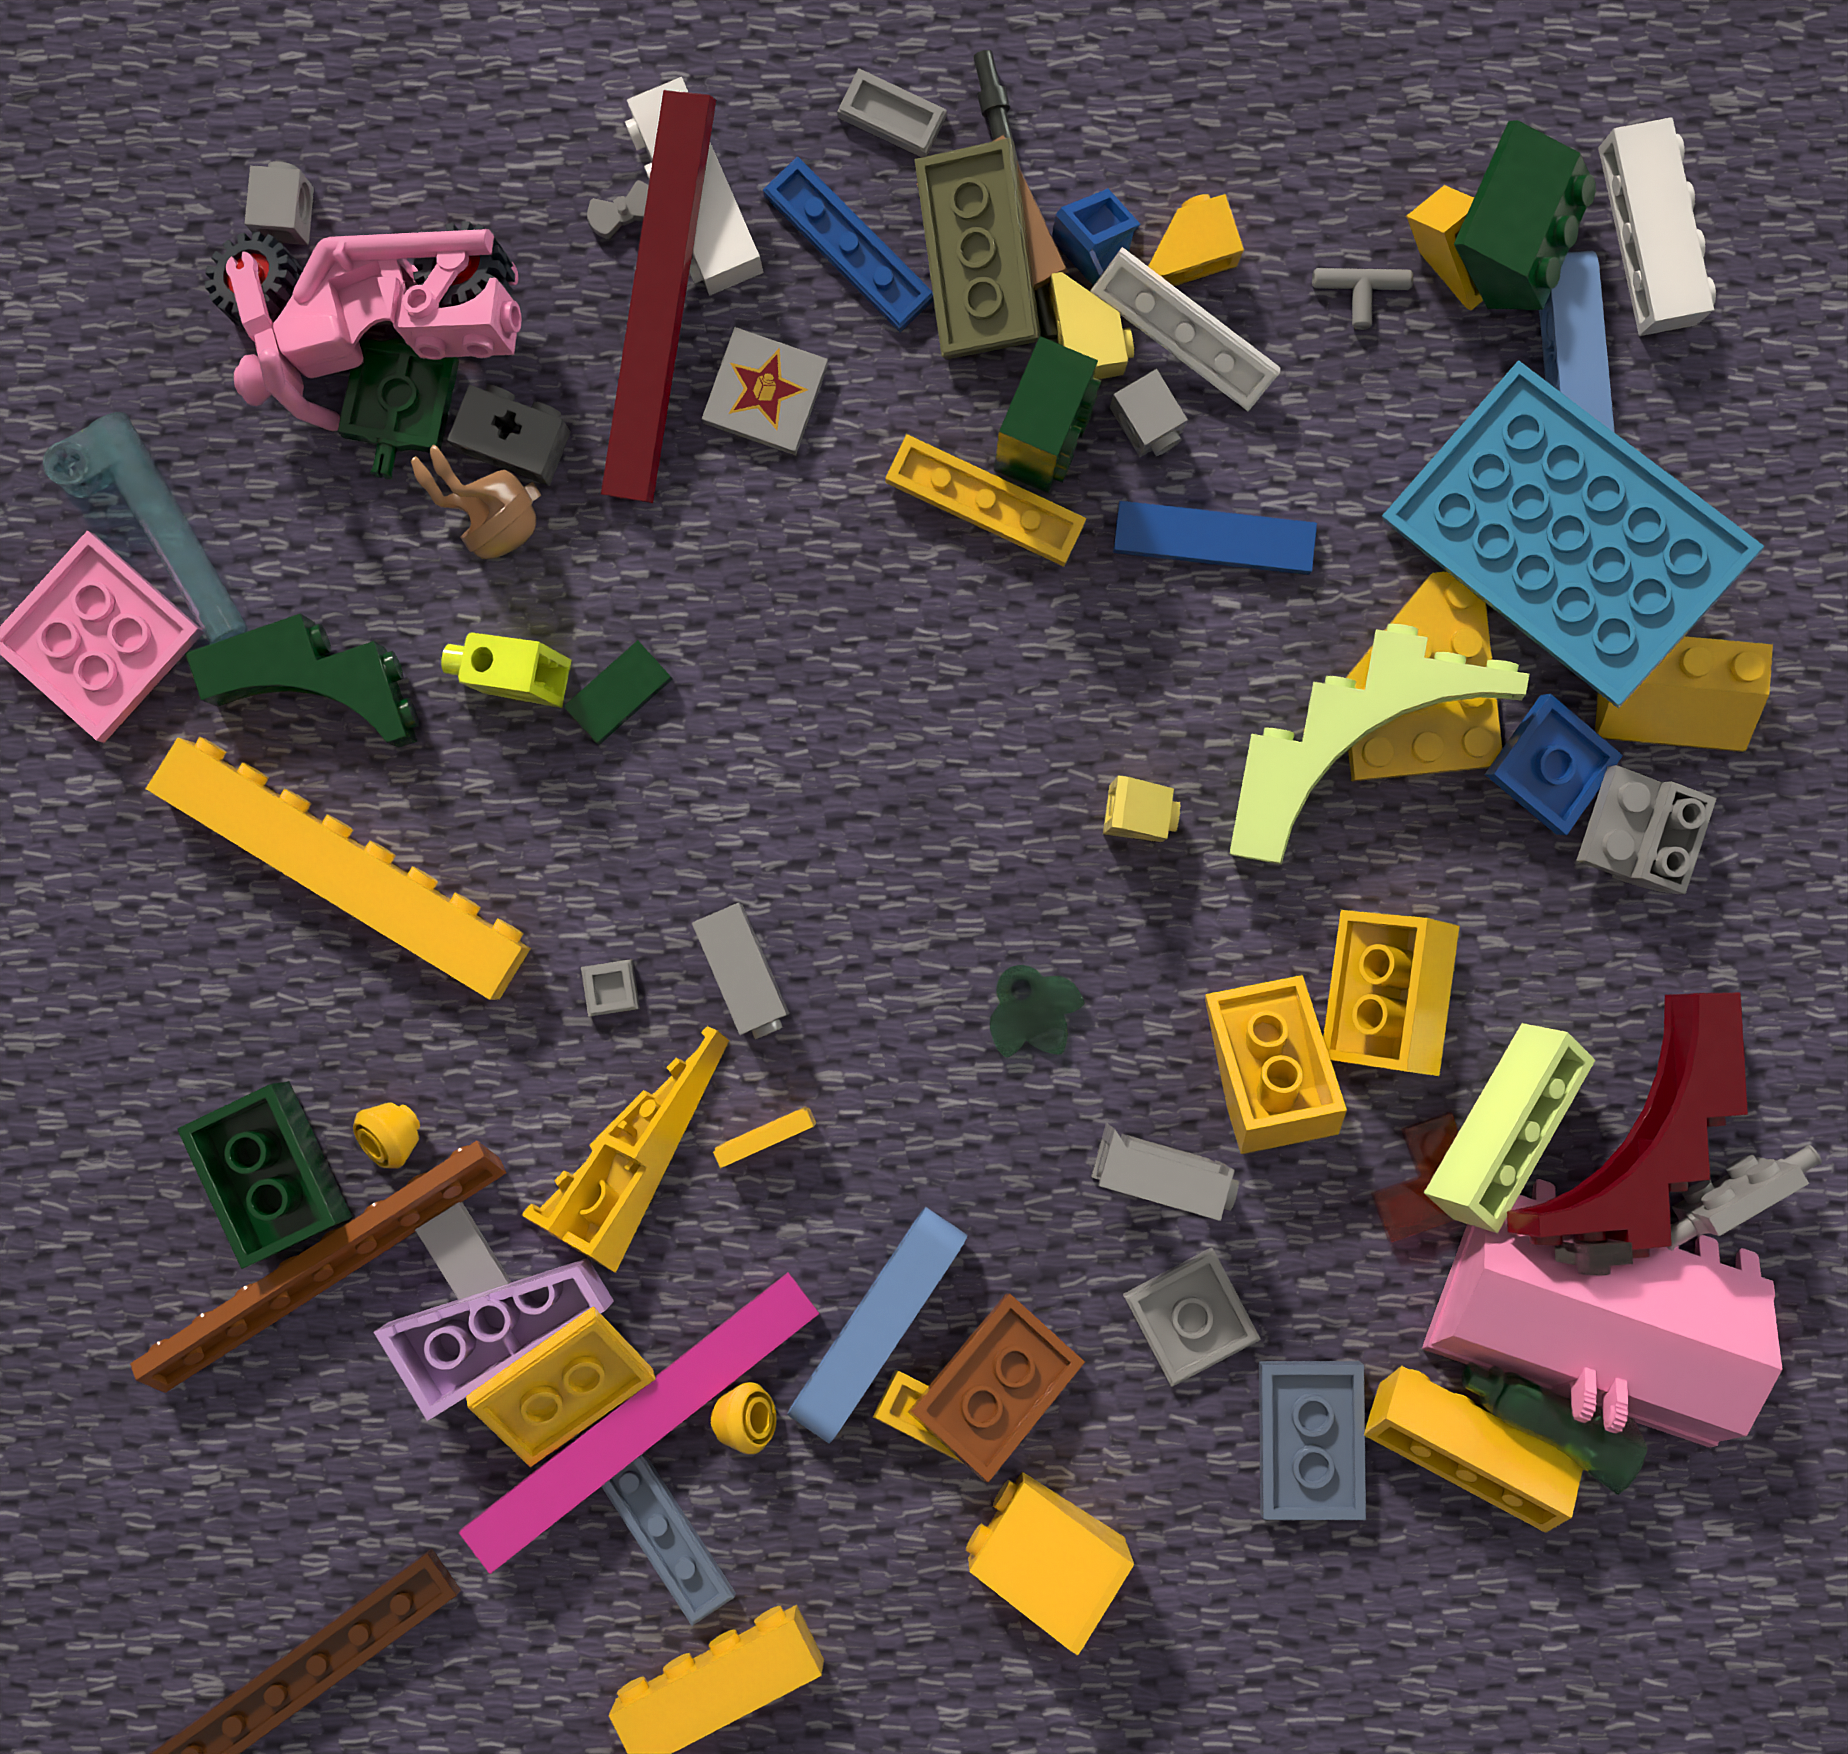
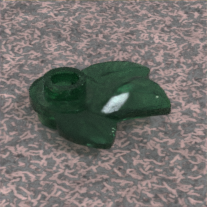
(1036, 1018)

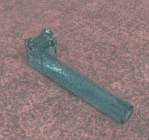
(114, 453)

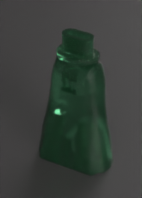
(1549, 1417)

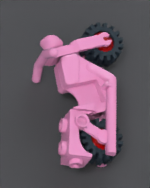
(312, 318)

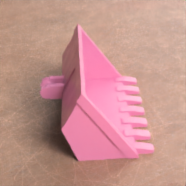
(1653, 1341)

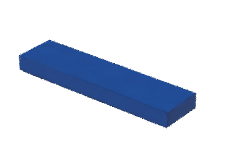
(848, 244)
(1214, 537)

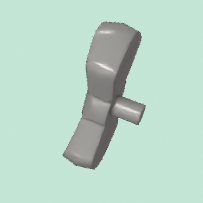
(607, 217)

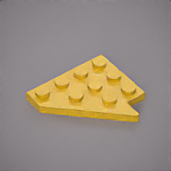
(1449, 733)

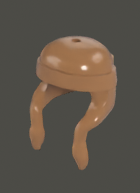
(496, 505)

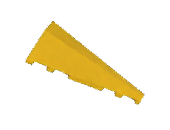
(611, 1191)

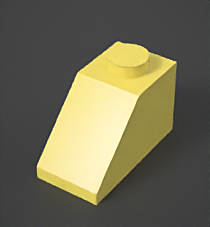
(1090, 326)
(1140, 810)

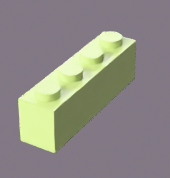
(1510, 1126)

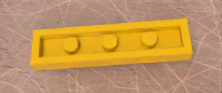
(985, 500)

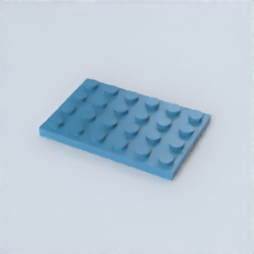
(1571, 534)

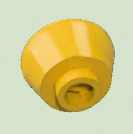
(387, 1133)
(745, 1418)

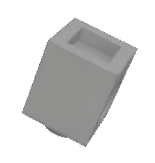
(279, 202)
(1149, 415)

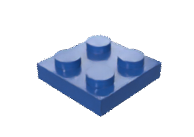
(1553, 764)

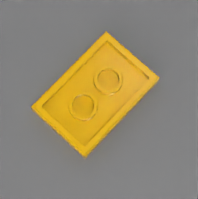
(560, 1387)

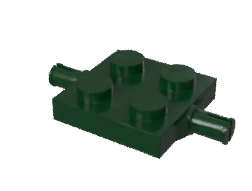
(397, 401)

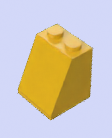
(1050, 1560)

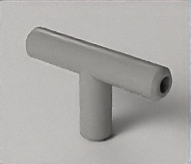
(1362, 283)

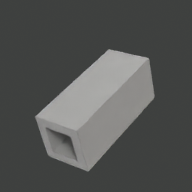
(741, 971)

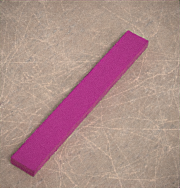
(638, 1423)

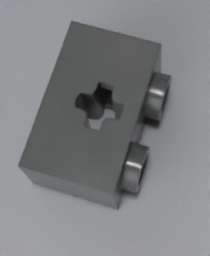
(530, 454)

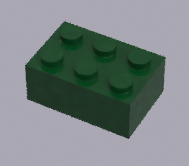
(1047, 415)
(264, 1173)

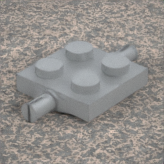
(1741, 1194)

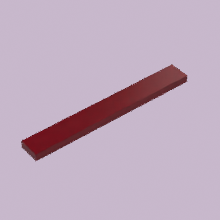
(658, 295)

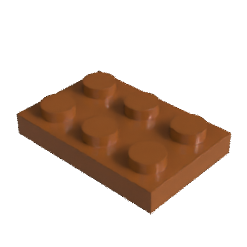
(996, 1387)

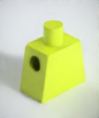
(509, 668)

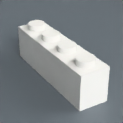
(1657, 226)
(722, 241)

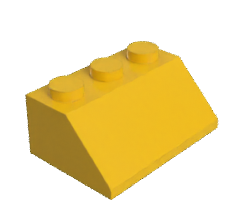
(1696, 697)
(1390, 991)

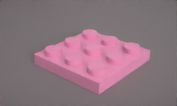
(96, 637)

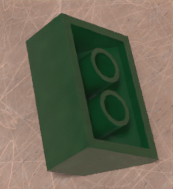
(1524, 218)

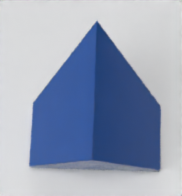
(1094, 232)

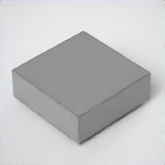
(610, 987)

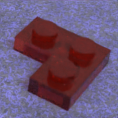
(1404, 1206)

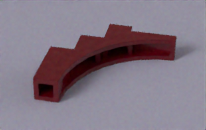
(1694, 1088)

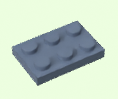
(1312, 1440)

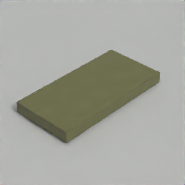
(977, 249)

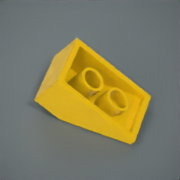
(1274, 1065)

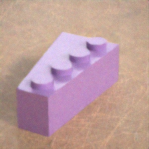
(470, 1340)

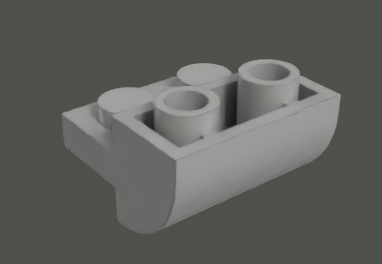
(1646, 830)

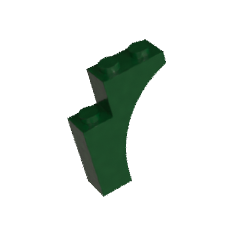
(293, 659)

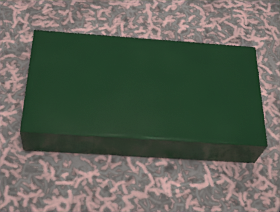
(618, 692)

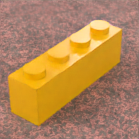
(1473, 1449)
(718, 1685)

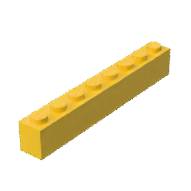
(338, 867)

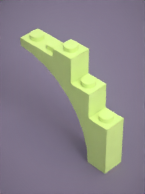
(1398, 682)

